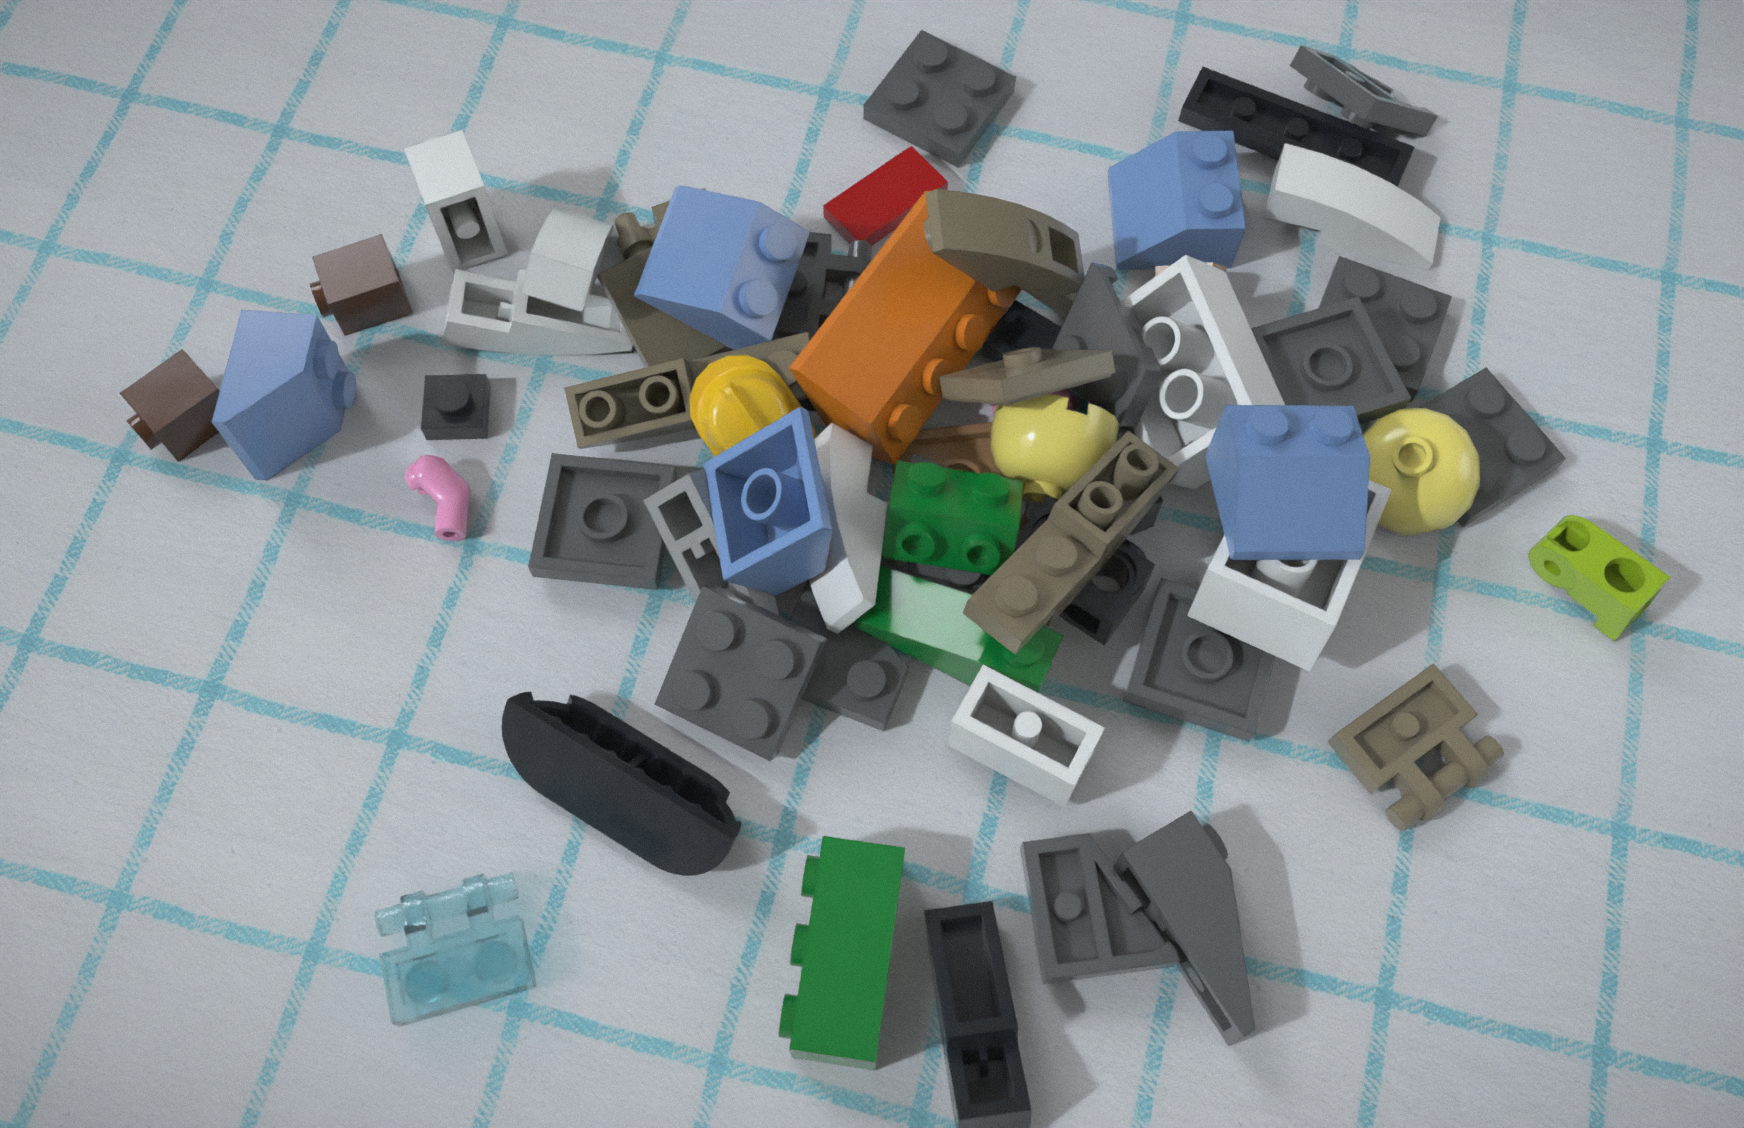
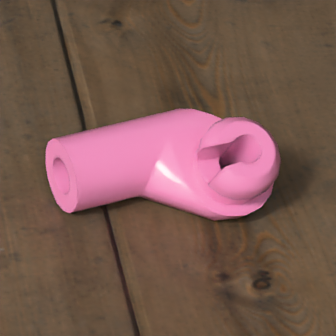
(450, 491)

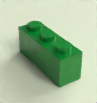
(843, 953)

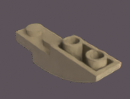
(1006, 246)
(657, 397)
(1071, 543)

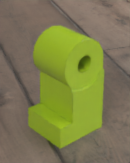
(1597, 573)

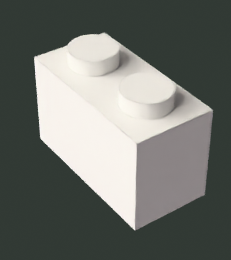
(456, 200)
(1024, 735)

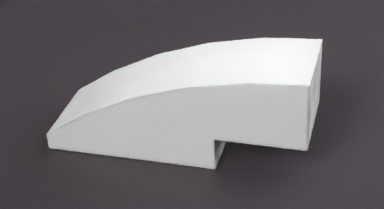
(1351, 208)
(566, 258)
(497, 317)
(858, 526)

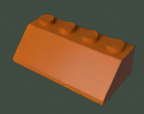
(892, 338)

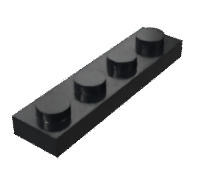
(1269, 121)

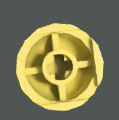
(1049, 443)
(1426, 465)

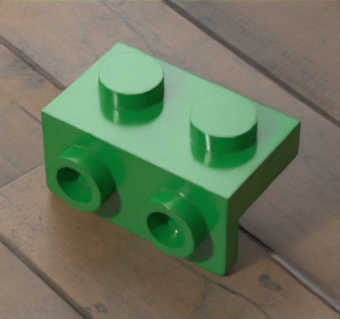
(952, 518)

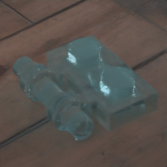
(459, 967)

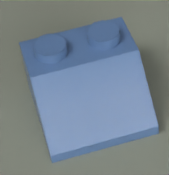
(1177, 201)
(722, 265)
(281, 390)
(1290, 481)
(770, 507)

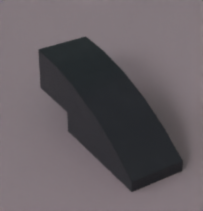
(976, 1018)

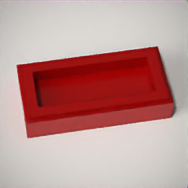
(883, 197)

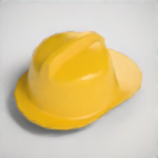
(737, 400)

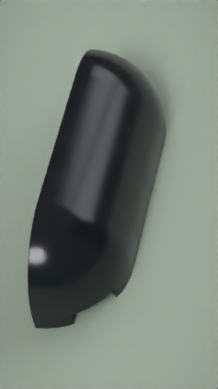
(620, 782)

